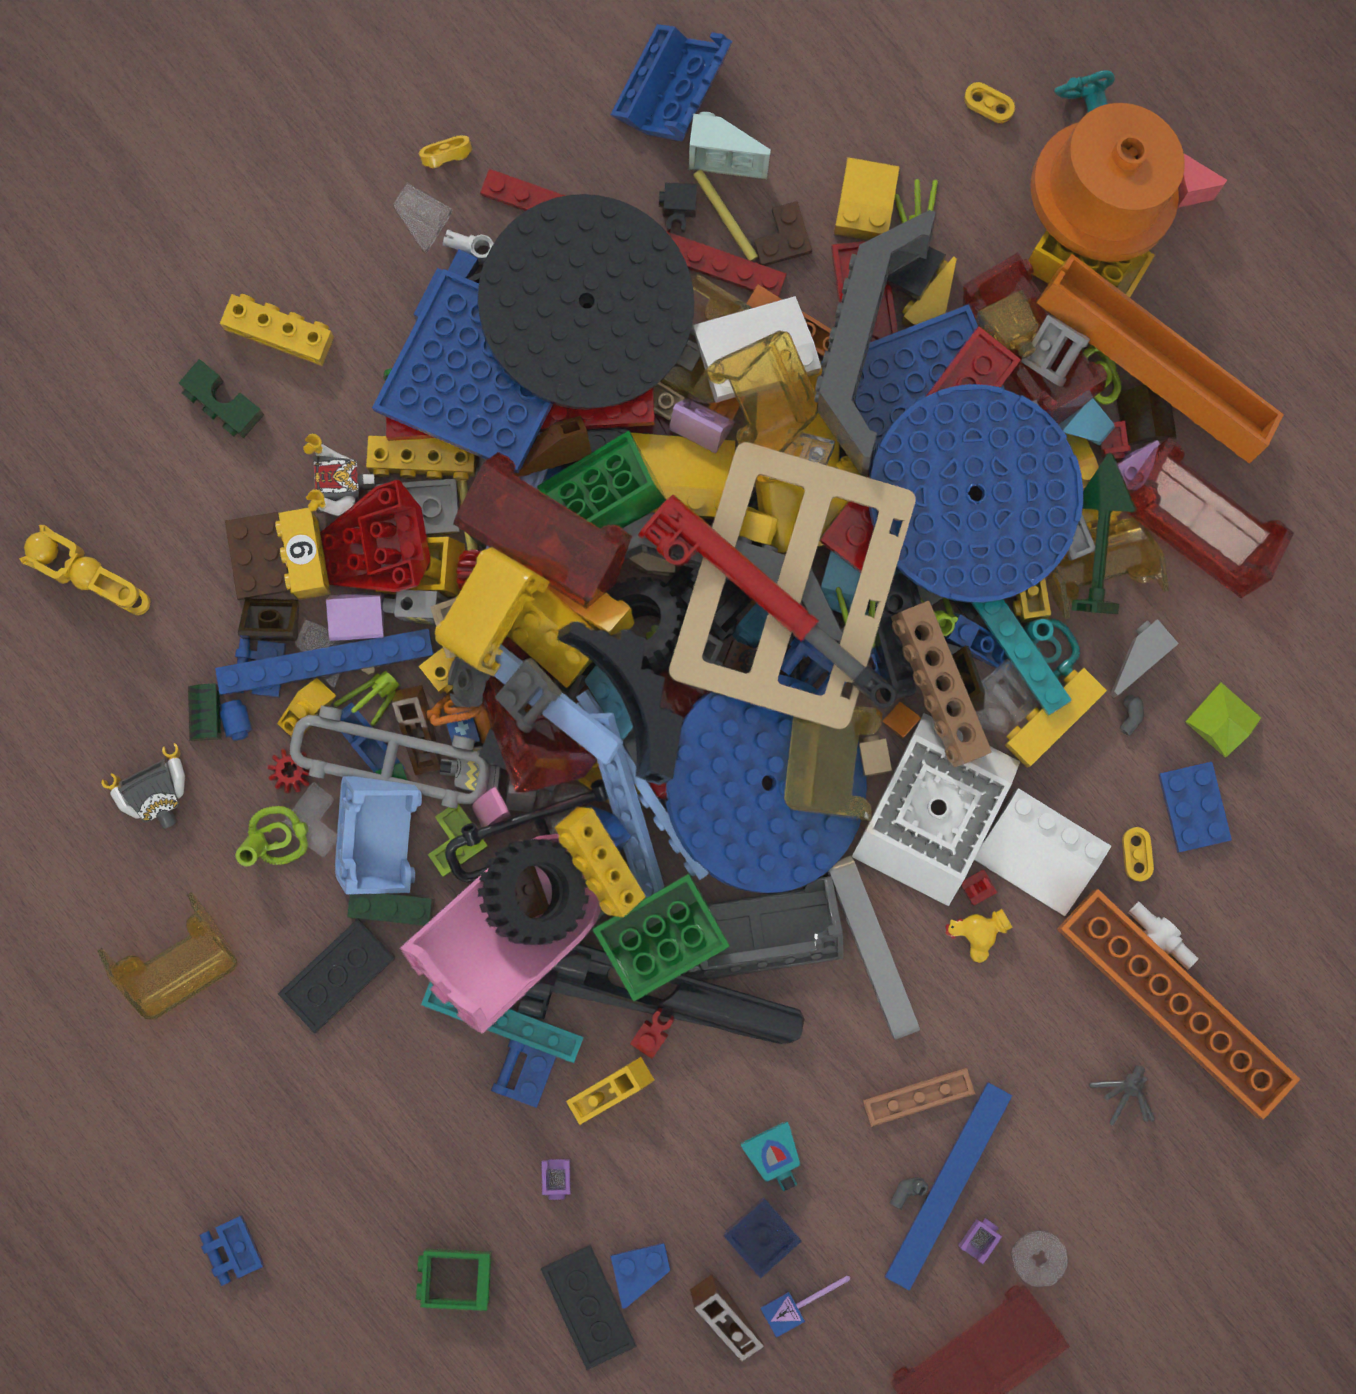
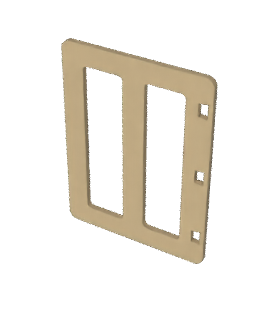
(820, 487)

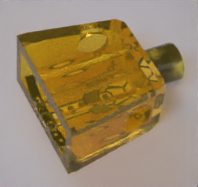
(1010, 323)

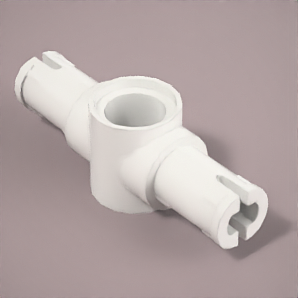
(468, 244)
(1163, 934)

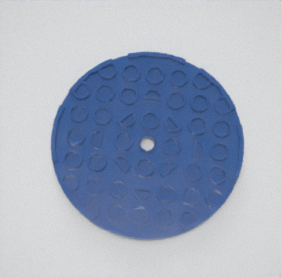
(1026, 483)
(728, 817)

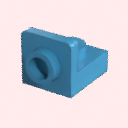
(751, 627)

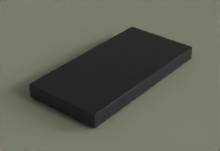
(336, 976)
(588, 1307)

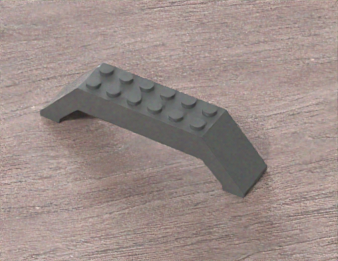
(854, 330)
(764, 558)

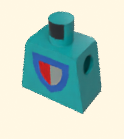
(774, 1154)

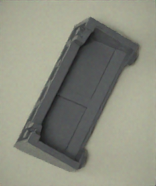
(776, 931)

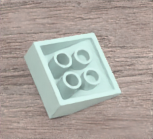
(725, 149)

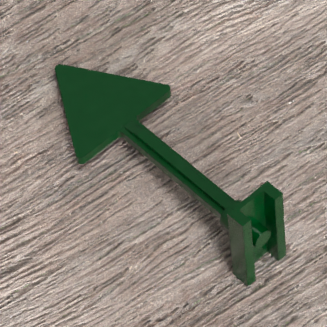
(1106, 494)

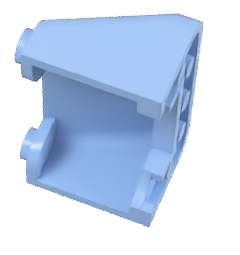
(374, 835)

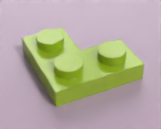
(452, 822)

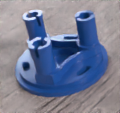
(814, 670)

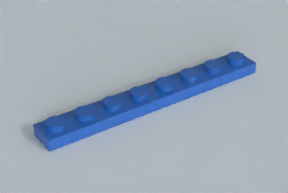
(324, 662)

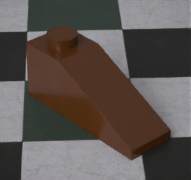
(411, 713)
(725, 1317)

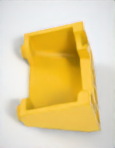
(784, 502)
(487, 609)

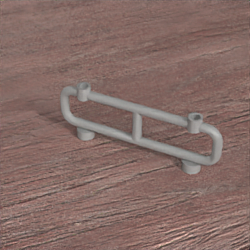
(330, 719)

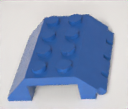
(670, 82)

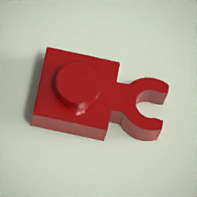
(650, 1036)

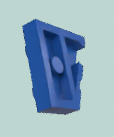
(639, 1271)

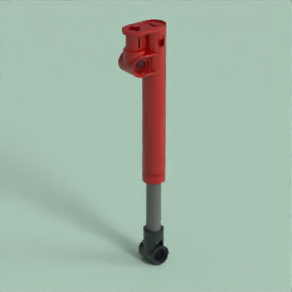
(683, 527)

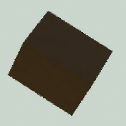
(1145, 415)
(269, 620)
(970, 678)

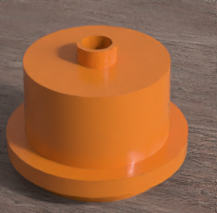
(1109, 182)

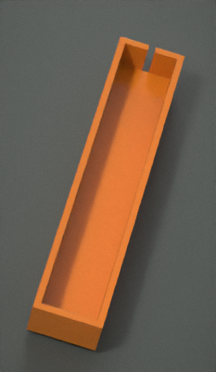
(1161, 359)

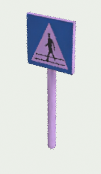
(784, 1313)

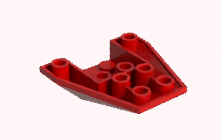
(378, 542)

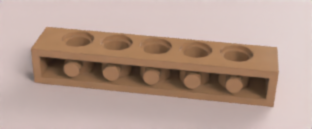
(953, 689)

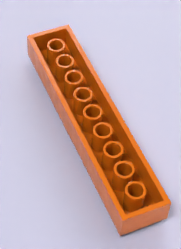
(1178, 1004)

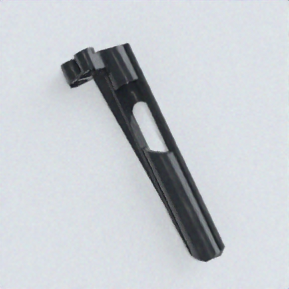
(585, 976)

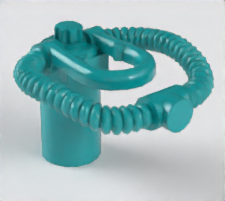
(1093, 94)
(1043, 630)

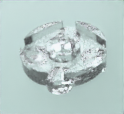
(1047, 1273)

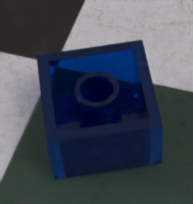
(762, 1237)

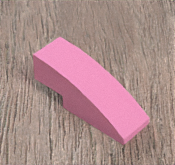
(490, 808)

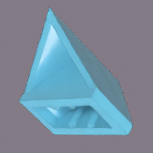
(1089, 423)

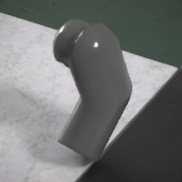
(1136, 714)
(908, 1188)

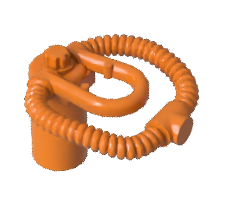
(479, 713)

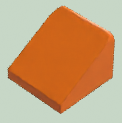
(901, 720)

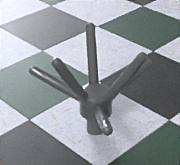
(1132, 1087)

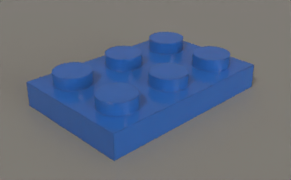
(1194, 807)

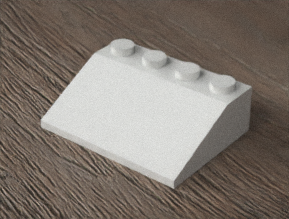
(732, 332)
(1041, 852)

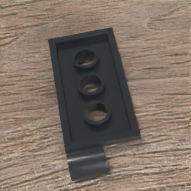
(893, 666)

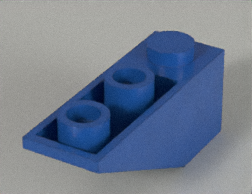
(980, 641)

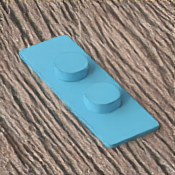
(609, 699)

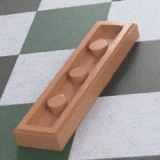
(918, 1097)

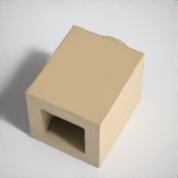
(874, 756)

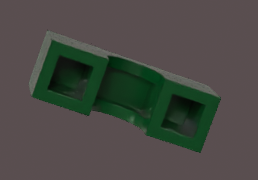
(201, 385)
(391, 908)

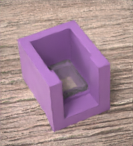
(556, 1178)
(980, 1240)

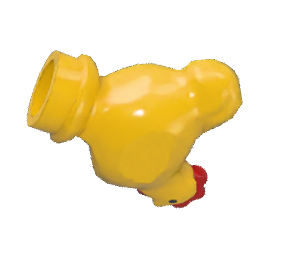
(980, 932)

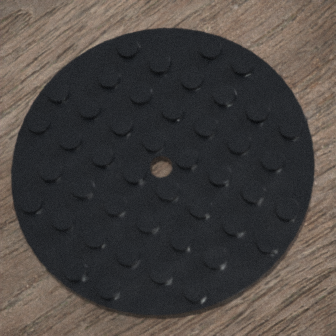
(574, 352)

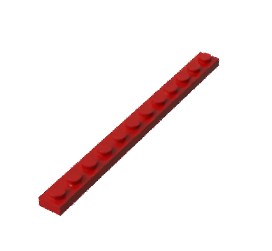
(697, 255)

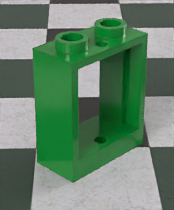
(483, 1283)

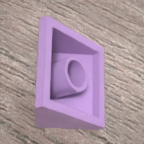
(700, 424)
(355, 616)

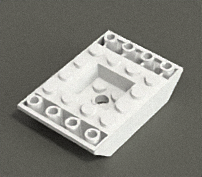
(926, 848)

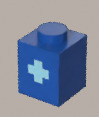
(464, 728)

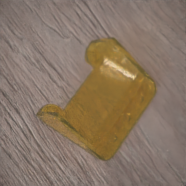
(769, 389)
(824, 766)

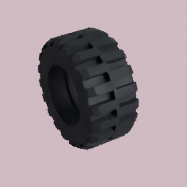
(655, 600)
(500, 898)

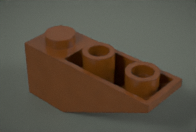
(557, 445)

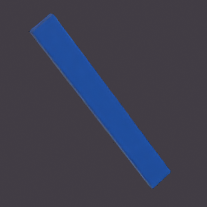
(948, 1186)

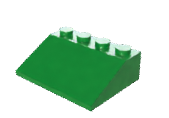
(608, 485)
(661, 937)

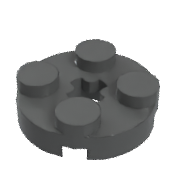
(467, 684)

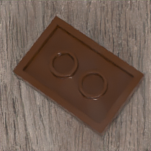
(256, 556)

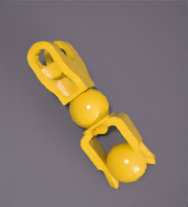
(83, 571)

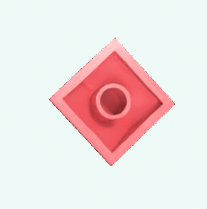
(1198, 183)

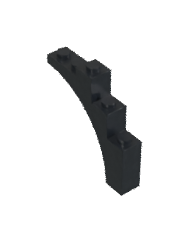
(620, 659)

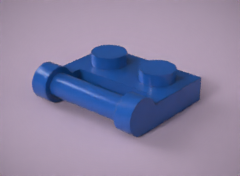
(532, 1077)

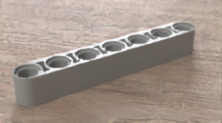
(873, 948)

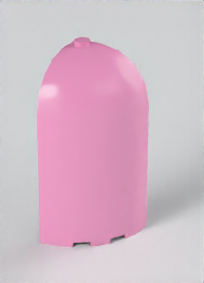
(476, 965)

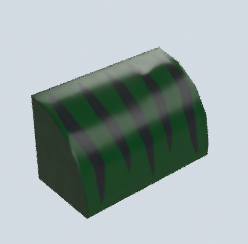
(204, 711)

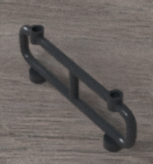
(472, 835)

